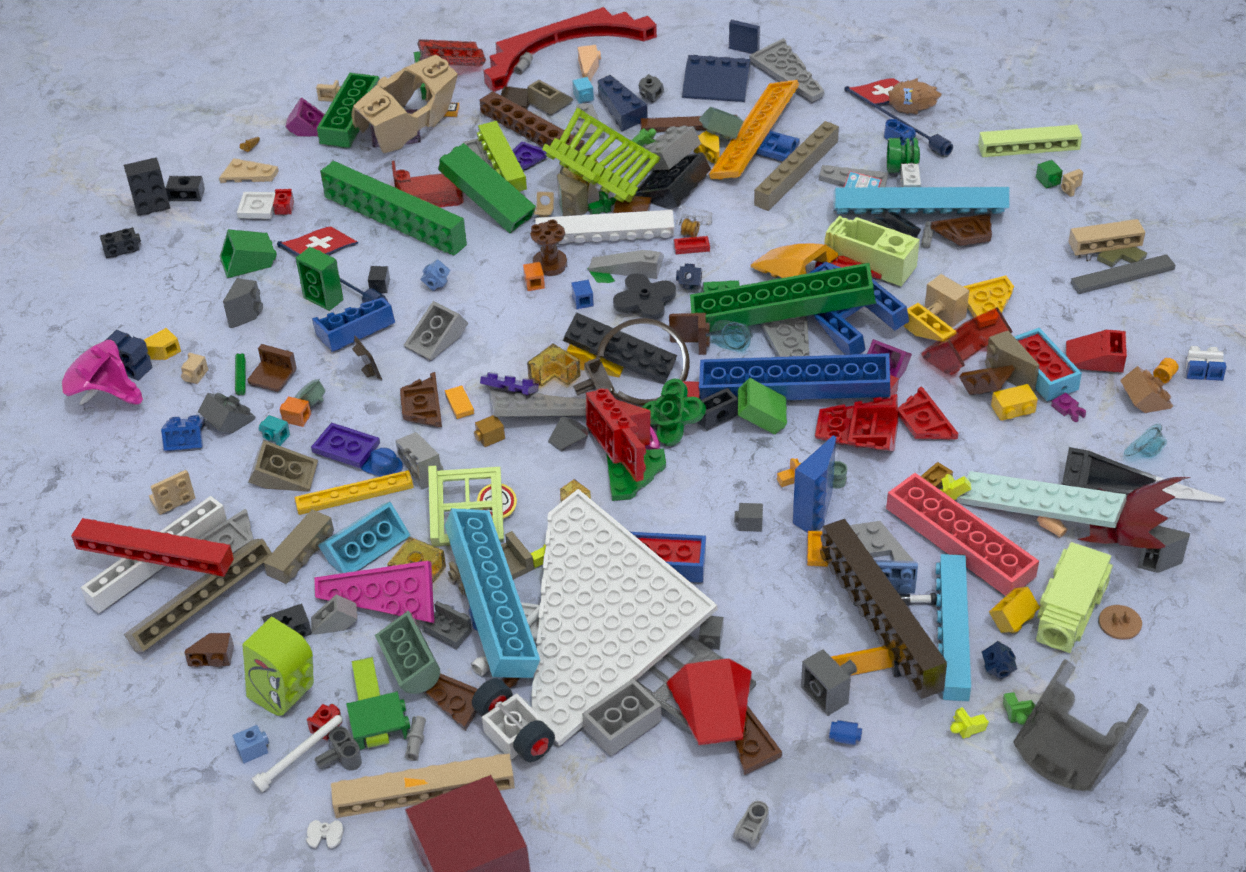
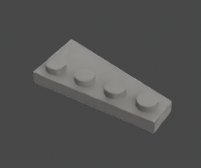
(839, 175)

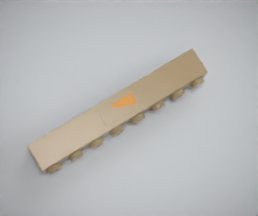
(416, 785)

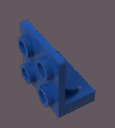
(182, 433)

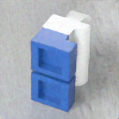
(1205, 364)

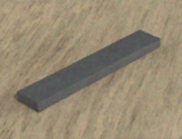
(1122, 274)

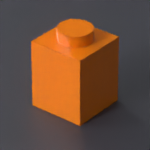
(533, 276)
(295, 411)

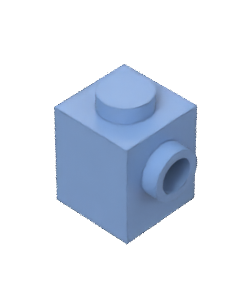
(251, 743)

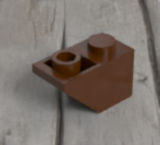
(211, 650)

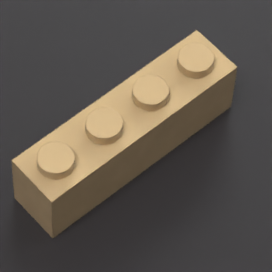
(1106, 237)

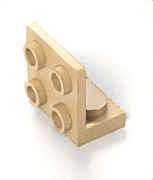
(172, 492)

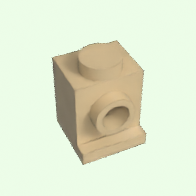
(194, 368)

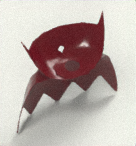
(1137, 517)

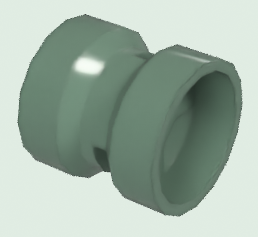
(840, 473)

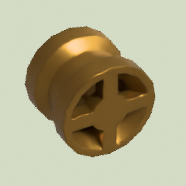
(690, 228)

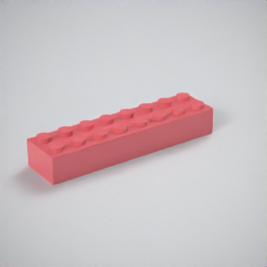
(962, 533)

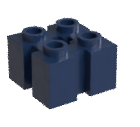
(132, 354)

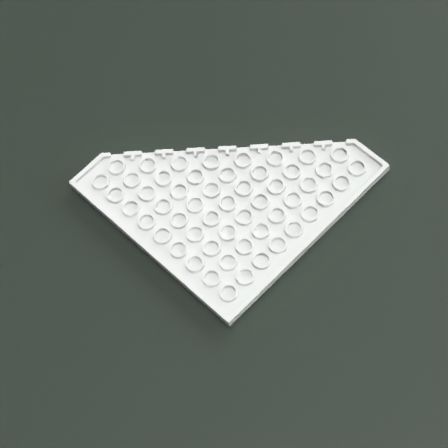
(602, 612)

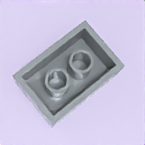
(673, 146)
(622, 717)

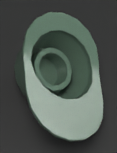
(312, 392)

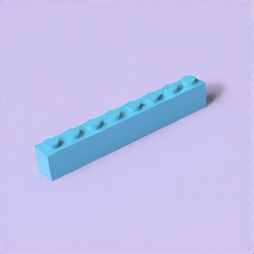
(954, 625)

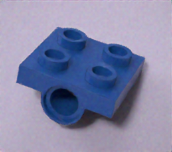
(778, 145)

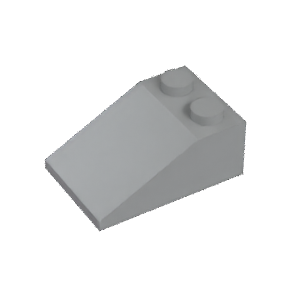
(436, 331)

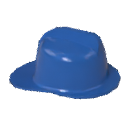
(383, 462)

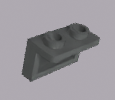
(449, 625)

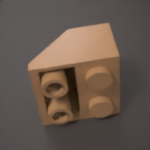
(1146, 391)

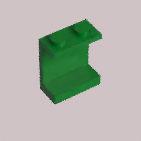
(377, 716)

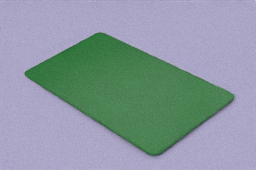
(602, 277)

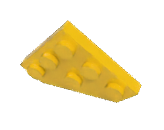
(989, 295)

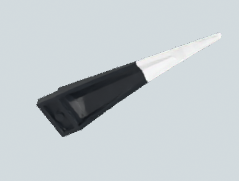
(1095, 471)

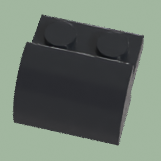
(898, 223)

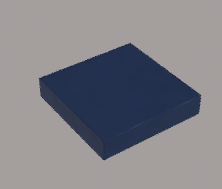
(744, 37)

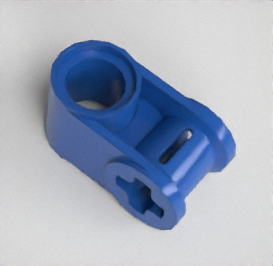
(896, 129)

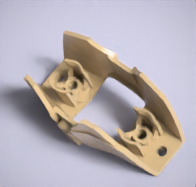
(386, 101)

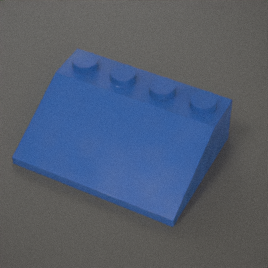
(814, 487)

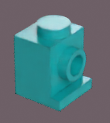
(274, 429)

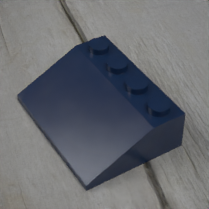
(716, 78)

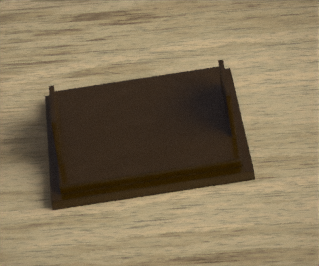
(516, 95)
(370, 368)

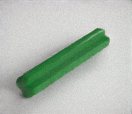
(240, 374)

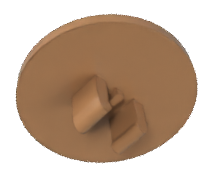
(1120, 622)

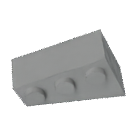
(417, 457)

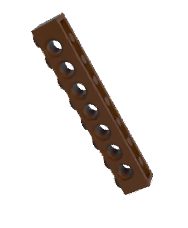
(522, 120)

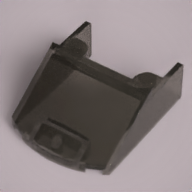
(1067, 748)

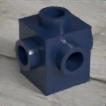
(694, 280)
(999, 660)

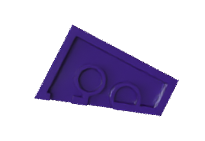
(526, 385)

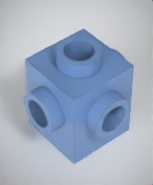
(435, 275)

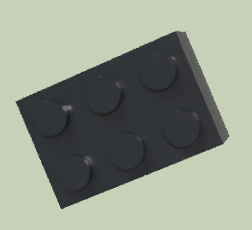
(147, 186)

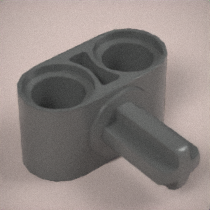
(343, 749)

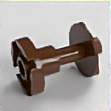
(551, 259)

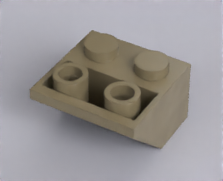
(547, 97)

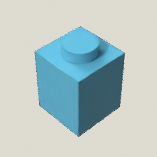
(583, 90)

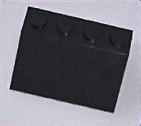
(673, 185)

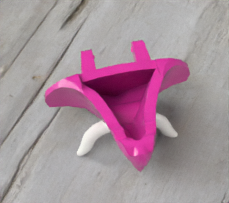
(100, 370)

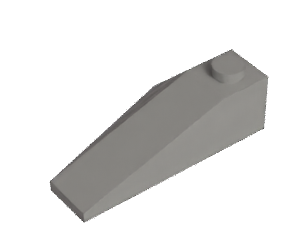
(628, 263)

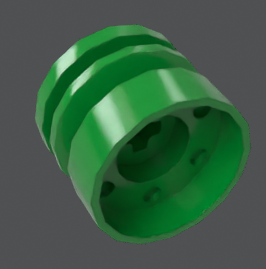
(901, 154)

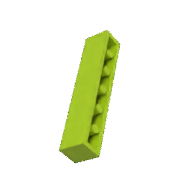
(501, 154)

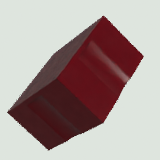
(468, 831)

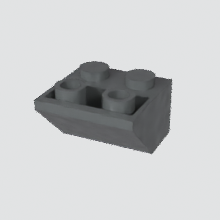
(225, 412)
(1168, 557)

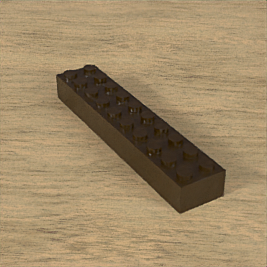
(883, 609)

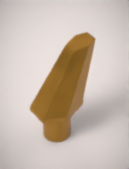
(249, 144)

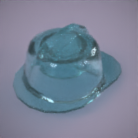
(731, 335)
(1149, 443)

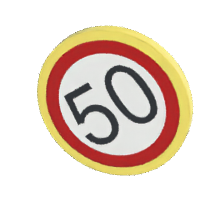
(508, 499)

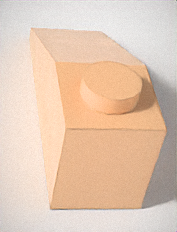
(588, 60)

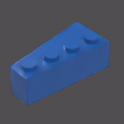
(340, 328)

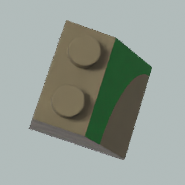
(572, 196)

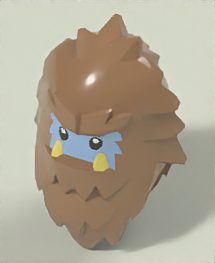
(913, 96)

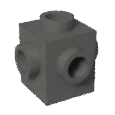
(651, 88)

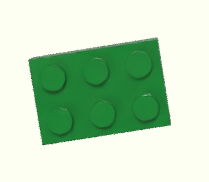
(319, 278)

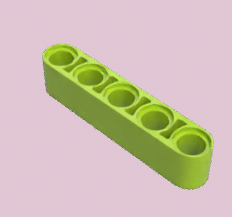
(366, 688)

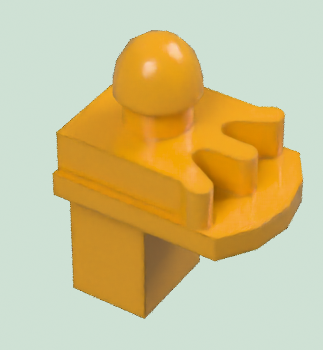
(788, 476)

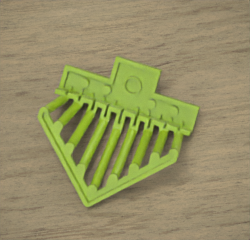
(596, 172)

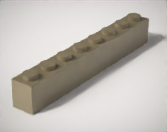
(796, 165)
(196, 597)

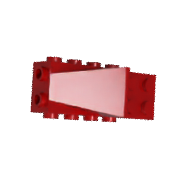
(619, 429)

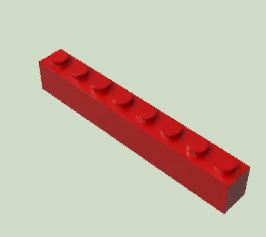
(153, 547)

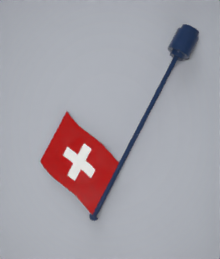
(877, 94)
(328, 241)

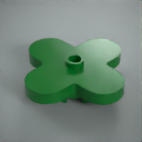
(673, 411)

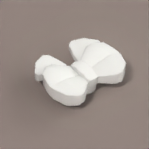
(332, 832)

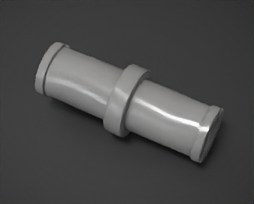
(415, 738)

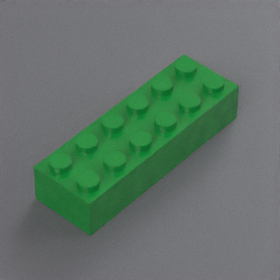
(337, 124)

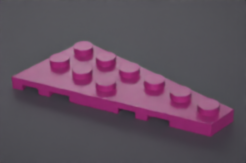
(384, 589)

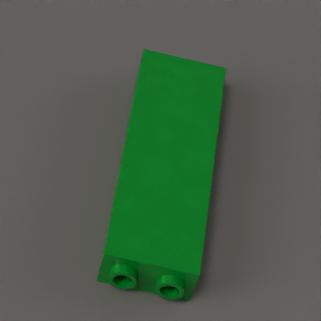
(486, 187)

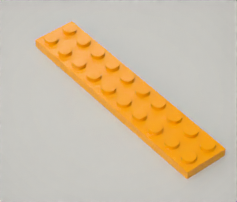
(754, 130)

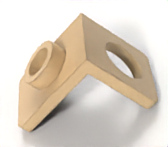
(544, 210)

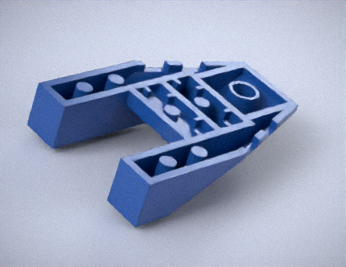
(847, 337)

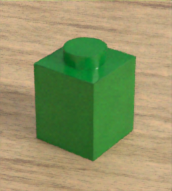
(1049, 174)

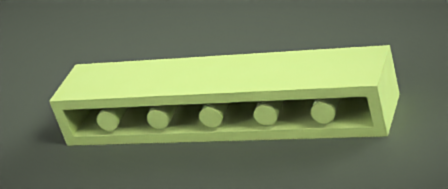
(1030, 140)

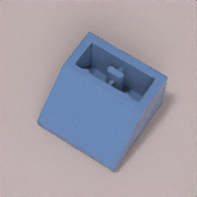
(900, 574)

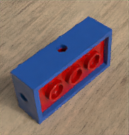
(680, 551)

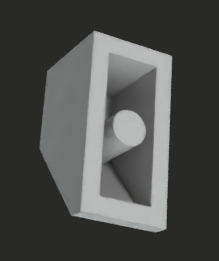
(334, 616)

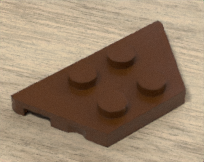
(965, 229)
(421, 402)

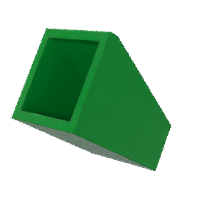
(246, 252)

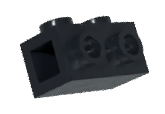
(120, 242)

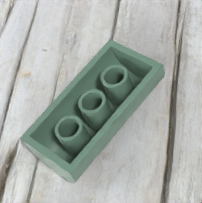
(408, 655)

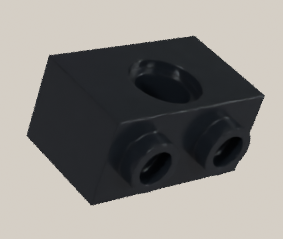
(185, 188)
(719, 408)

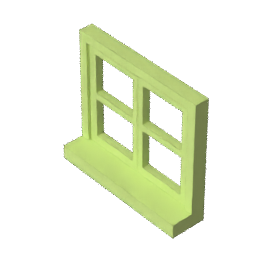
(437, 505)

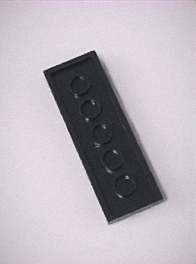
(621, 349)

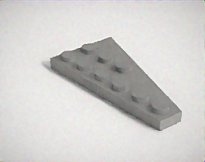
(518, 404)

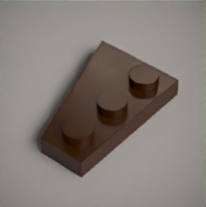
(454, 699)
(757, 745)

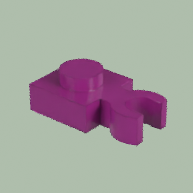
(1067, 405)

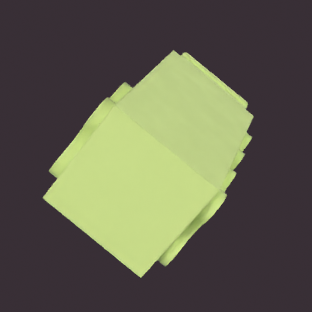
(886, 250)
(1072, 596)

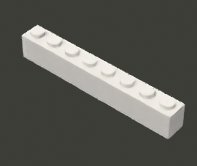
(615, 226)
(129, 573)

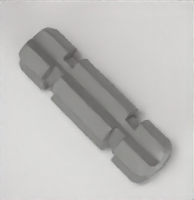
(927, 235)

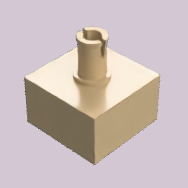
(947, 300)

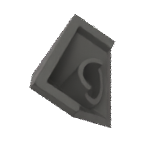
(566, 433)

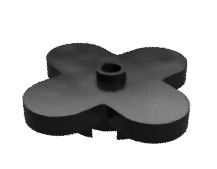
(644, 296)

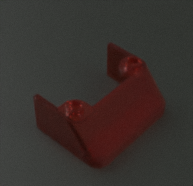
(430, 188)
(968, 340)

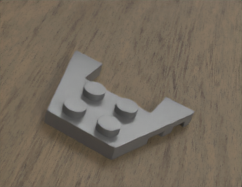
(879, 541)

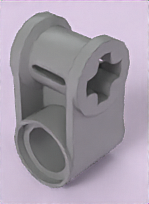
(752, 827)

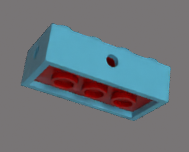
(1055, 370)

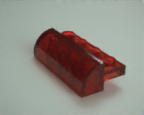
(454, 52)

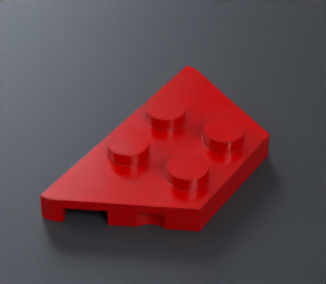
(925, 418)

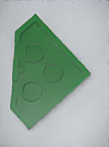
(623, 484)

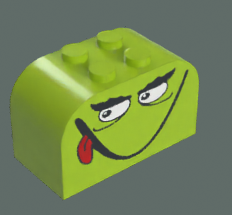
(277, 667)

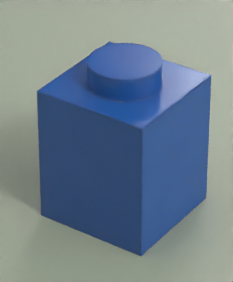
(582, 294)

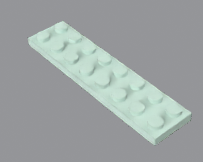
(1044, 499)

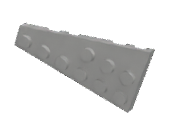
(786, 66)
(788, 336)

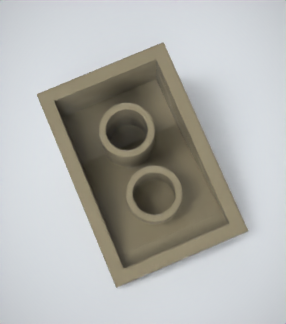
(1005, 351)
(282, 468)

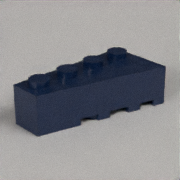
(621, 102)

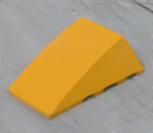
(792, 259)

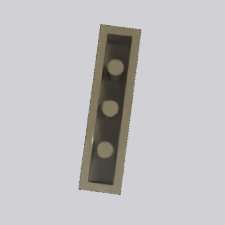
(298, 546)

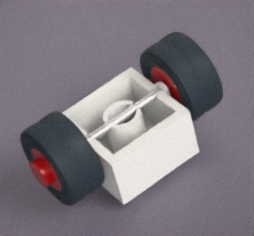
(512, 722)

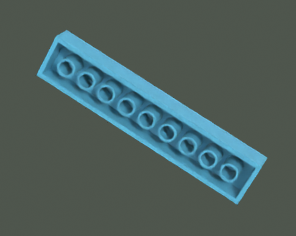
(921, 199)
(492, 594)

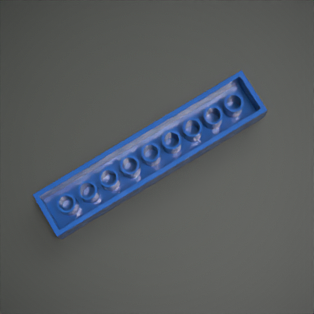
(801, 375)

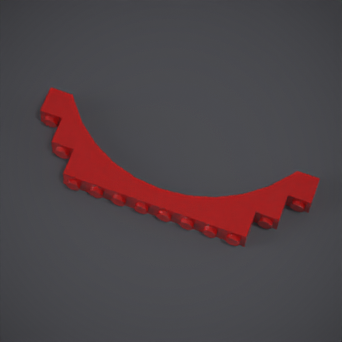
(592, 23)

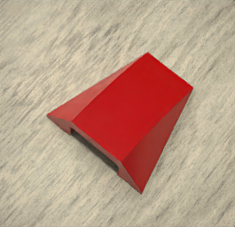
(862, 424)
(713, 699)

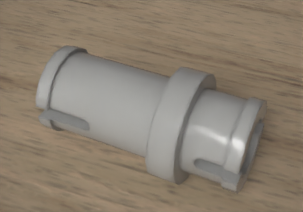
(524, 61)

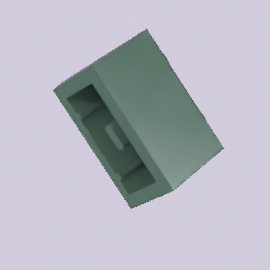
(721, 122)

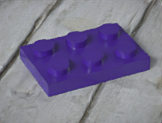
(345, 445)

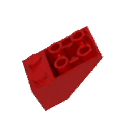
(1099, 351)

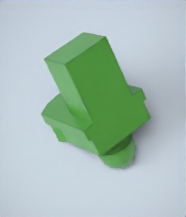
(645, 137)
(1016, 710)

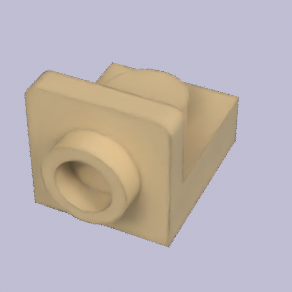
(327, 92)
(1071, 181)

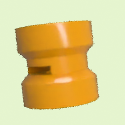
(1166, 370)

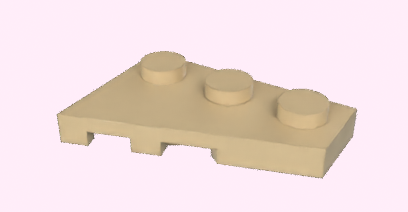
(243, 170)

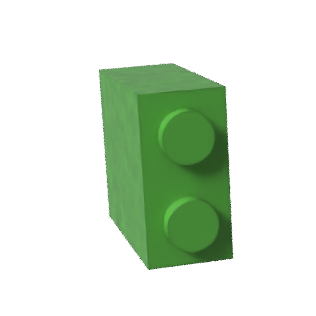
(762, 406)

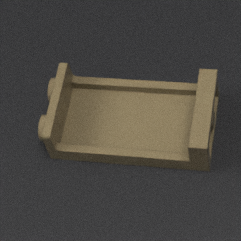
(516, 555)

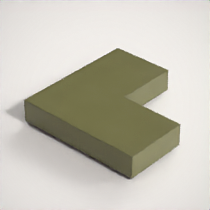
(1130, 255)

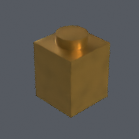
(489, 431)

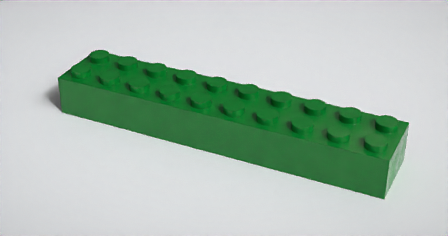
(394, 208)
(788, 296)

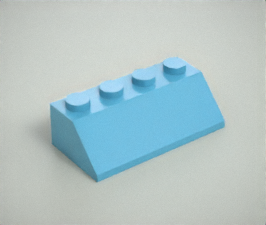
(365, 539)

